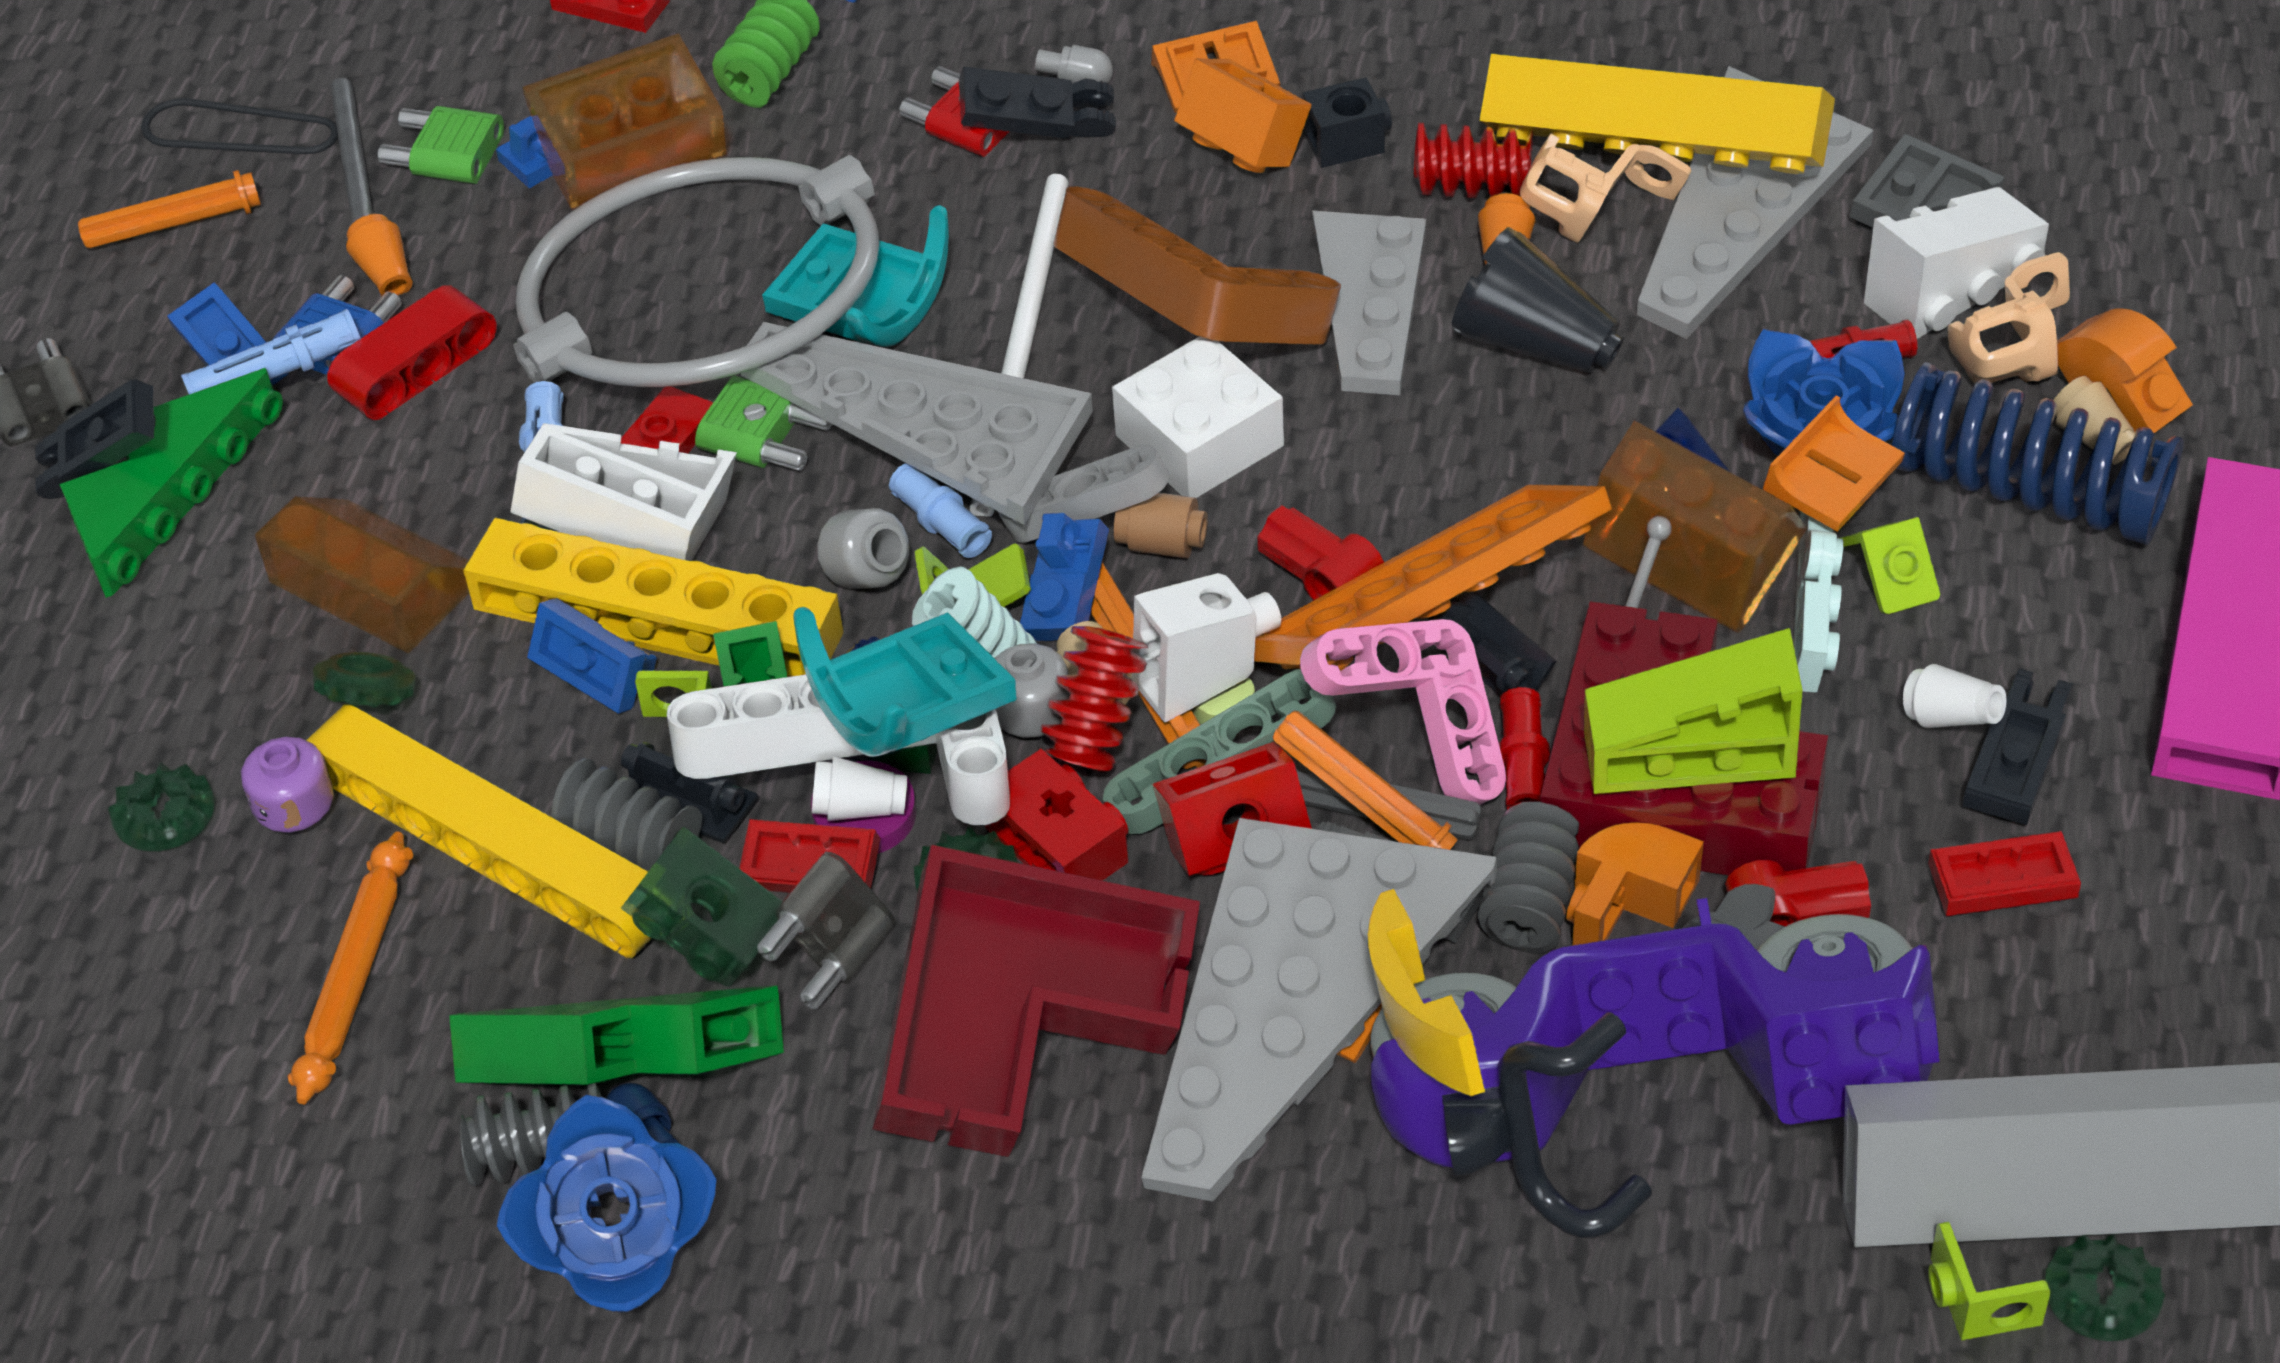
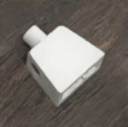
(1197, 640)

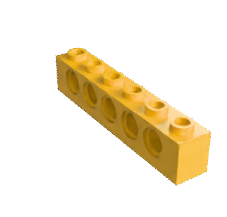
(639, 594)

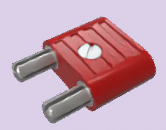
(944, 117)

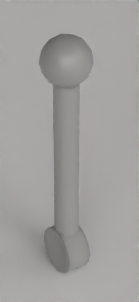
(1658, 529)

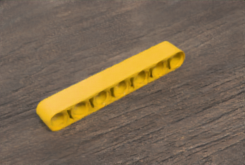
(482, 826)

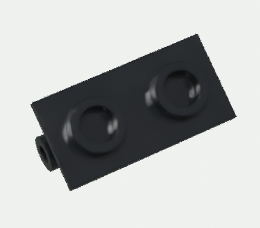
(1502, 650)
(717, 798)

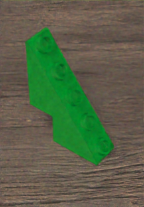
(140, 501)
(617, 1037)

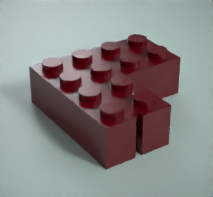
(1733, 819)
(1014, 953)

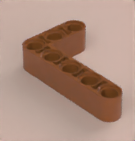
(1189, 283)

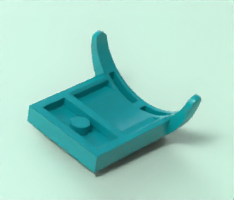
(894, 298)
(902, 683)

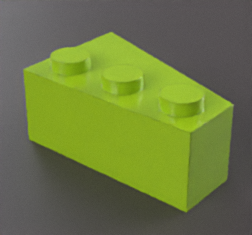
(1698, 720)

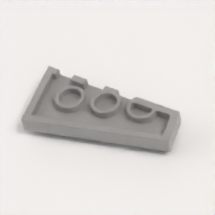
(1379, 274)

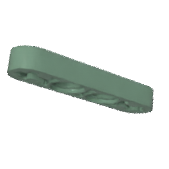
(1213, 743)

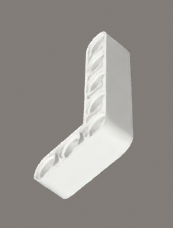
(783, 726)

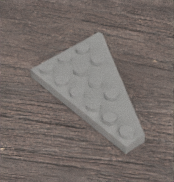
(1287, 985)

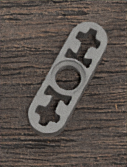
(1097, 489)

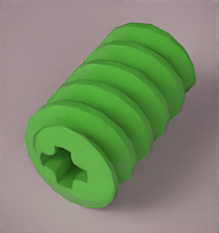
(764, 49)

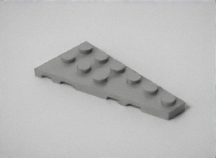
(1731, 222)
(956, 422)

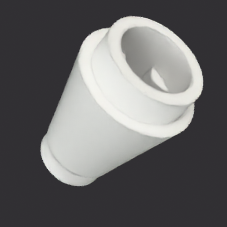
(1951, 698)
(856, 791)

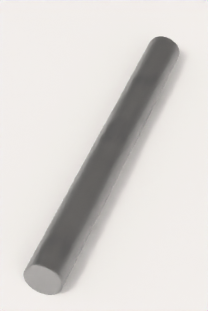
(351, 149)

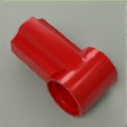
(1315, 552)
(1808, 891)

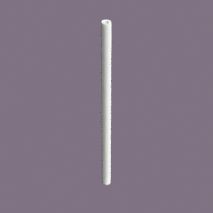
(1031, 291)

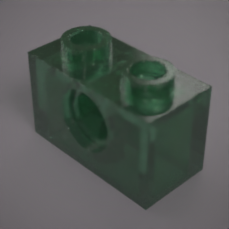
(698, 874)

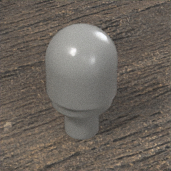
(1075, 64)

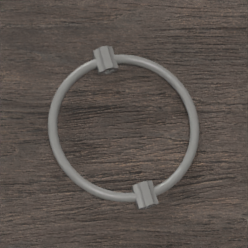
(562, 345)

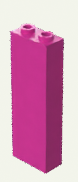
(2225, 657)

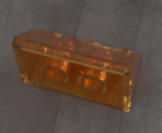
(625, 118)
(1724, 531)
(362, 568)

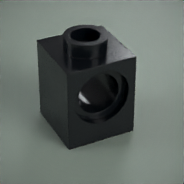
(1346, 122)

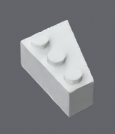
(1949, 258)
(621, 492)

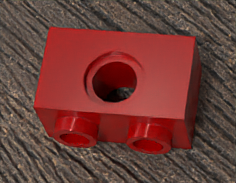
(1198, 799)

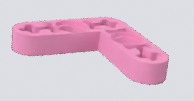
(1434, 681)

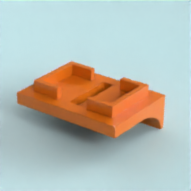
(1239, 43)
(1841, 447)

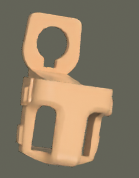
(1594, 184)
(2030, 316)

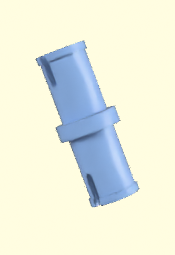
(940, 510)

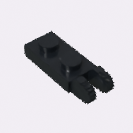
(1035, 104)
(96, 437)
(2018, 752)

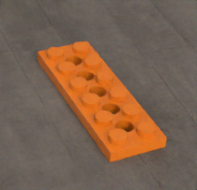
(1441, 567)

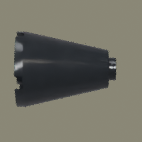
(1535, 308)

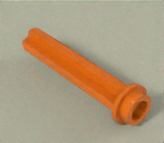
(170, 211)
(1359, 784)

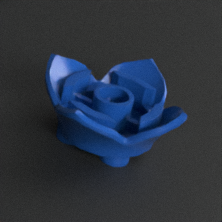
(1795, 384)
(597, 1151)

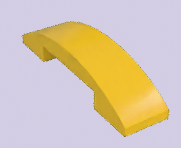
(1430, 1032)

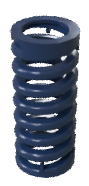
(2131, 499)

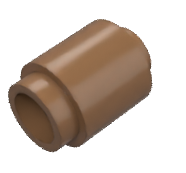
(1162, 526)

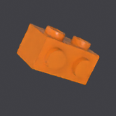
(1242, 114)

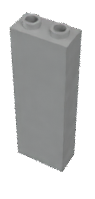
(2063, 1154)

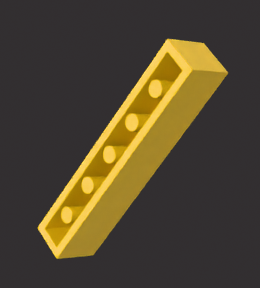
(1659, 109)

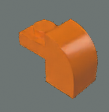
(2129, 359)
(1632, 870)

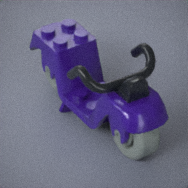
(1799, 1015)

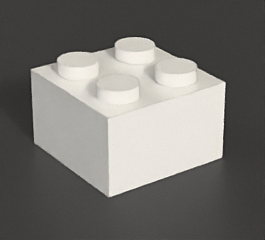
(1200, 414)

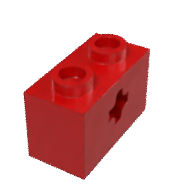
(1059, 822)

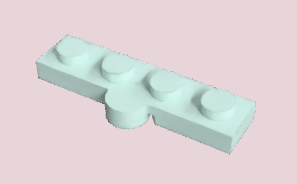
(1816, 602)

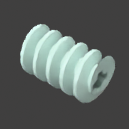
(973, 608)

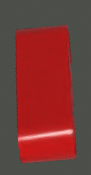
(411, 351)

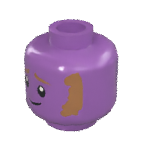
(287, 784)

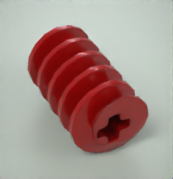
(1471, 161)
(1094, 697)

